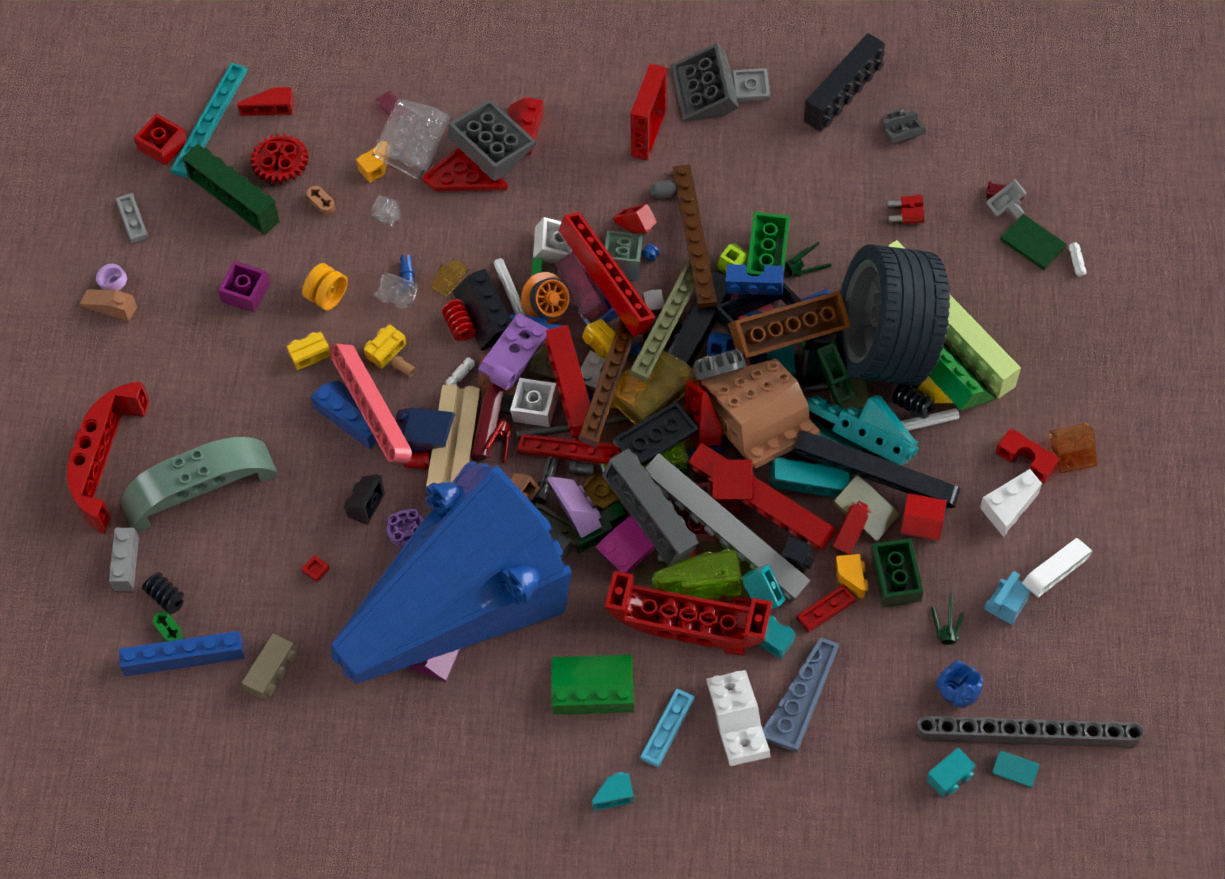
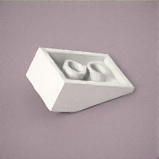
(549, 242)

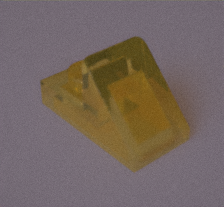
(449, 276)

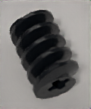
(913, 400)
(164, 593)

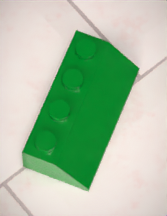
(767, 242)

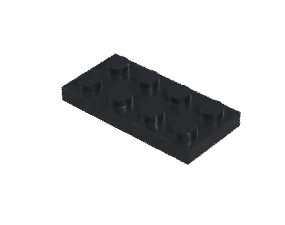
(657, 433)

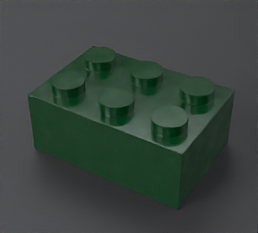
(897, 572)

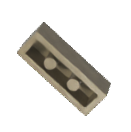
(269, 667)

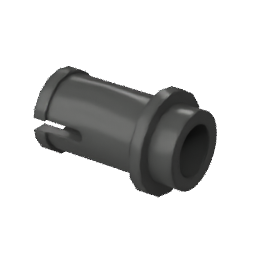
(581, 468)

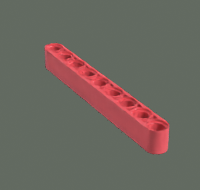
(370, 403)

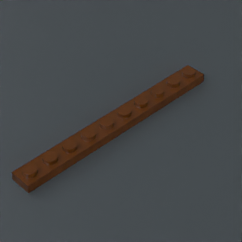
(694, 237)
(606, 386)

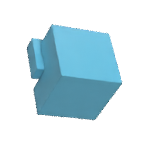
(1008, 599)

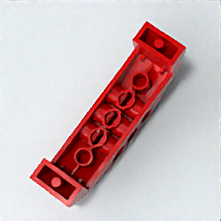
(93, 447)
(686, 616)

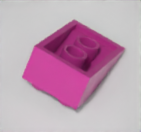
(626, 546)

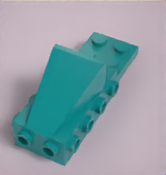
(871, 427)

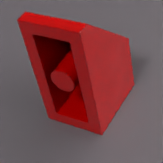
(636, 219)

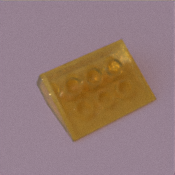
(664, 386)

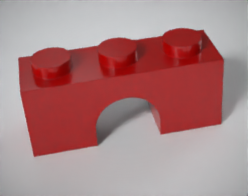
(1016, 445)

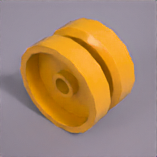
(324, 286)

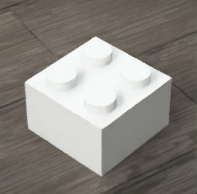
(534, 402)

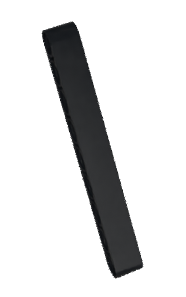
(874, 468)

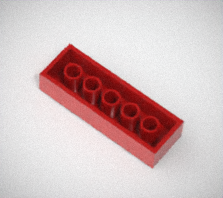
(568, 377)

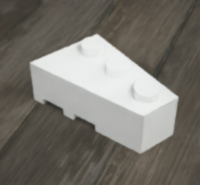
(1010, 500)

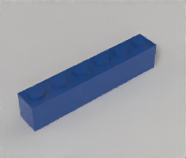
(181, 653)

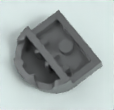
(902, 125)

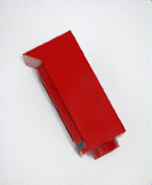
(851, 526)

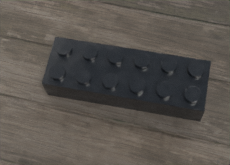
(844, 82)

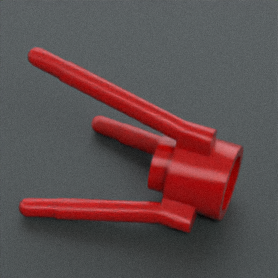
(501, 431)

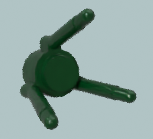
(795, 264)
(948, 634)

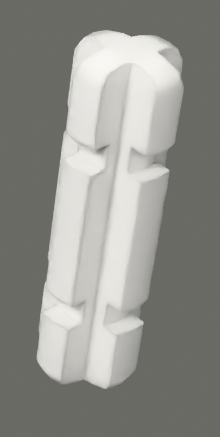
(1077, 259)
(461, 371)

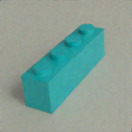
(807, 477)

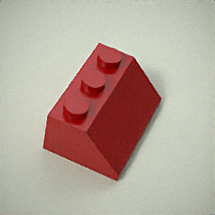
(528, 115)

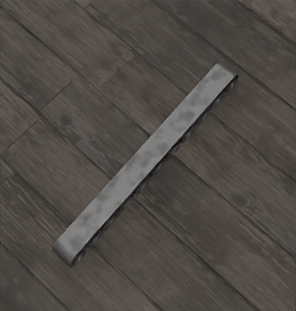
(1039, 728)

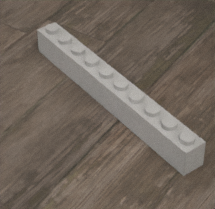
(724, 526)

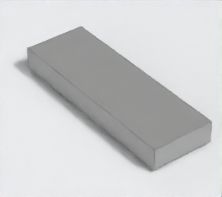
(132, 218)

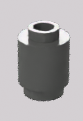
(662, 189)

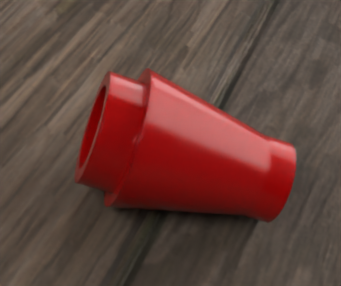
(419, 461)

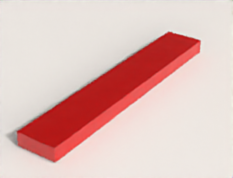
(566, 449)

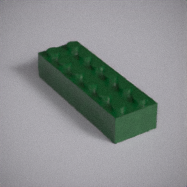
(231, 189)

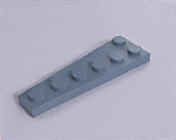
(795, 710)

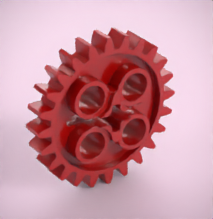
(268, 153)

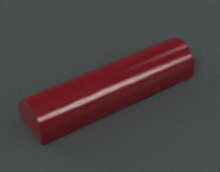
(487, 422)

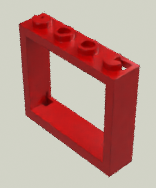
(652, 106)

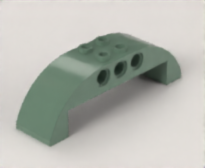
(193, 475)

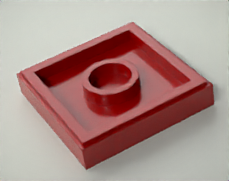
(733, 479)

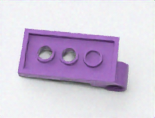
(502, 364)

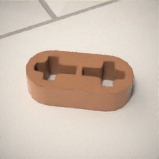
(323, 198)

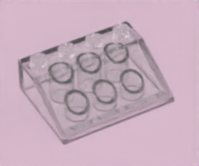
(411, 137)

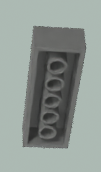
(650, 508)

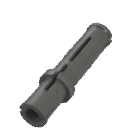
(549, 471)

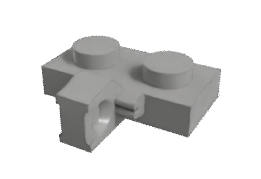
(1008, 199)

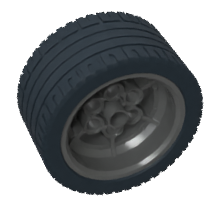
(895, 314)

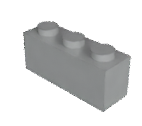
(124, 559)

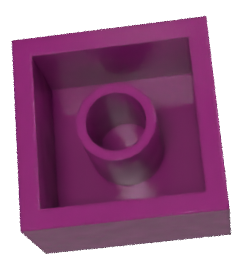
(244, 286)

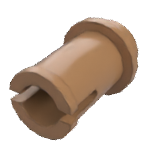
(403, 366)

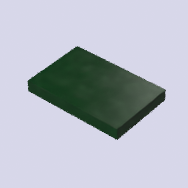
(1033, 242)

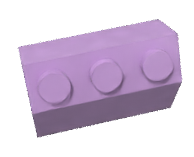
(576, 505)

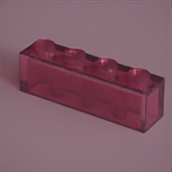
(582, 287)

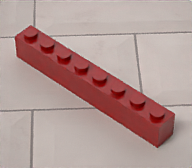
(606, 274)

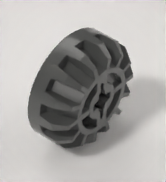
(719, 364)

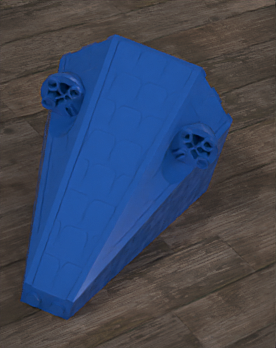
(460, 579)

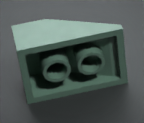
(626, 251)

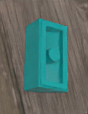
(1015, 768)

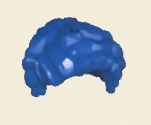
(960, 684)

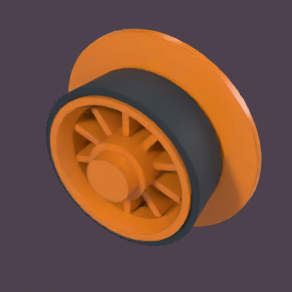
(545, 296)

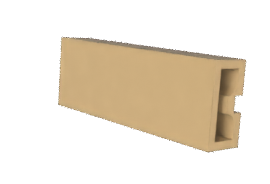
(449, 460)

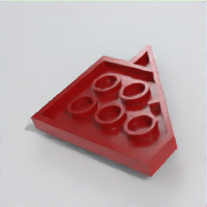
(460, 173)

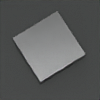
(751, 85)

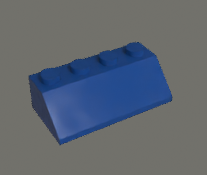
(338, 406)

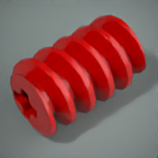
(458, 320)

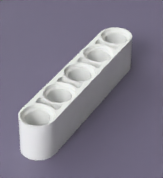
(1057, 567)

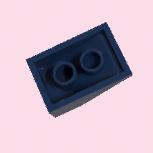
(424, 427)

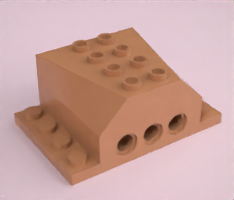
(760, 409)

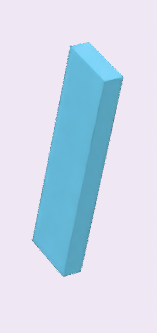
(667, 728)

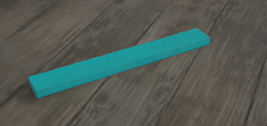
(211, 115)

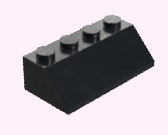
(483, 308)

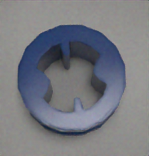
(650, 252)

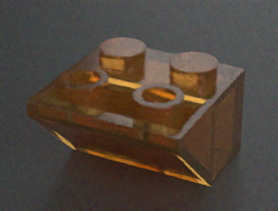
(1074, 447)

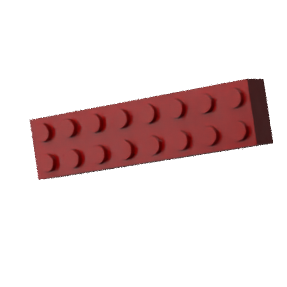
(772, 504)

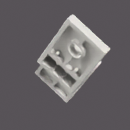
(738, 718)

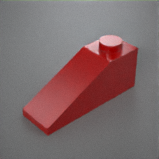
(270, 102)

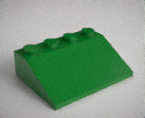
(959, 382)
(592, 684)

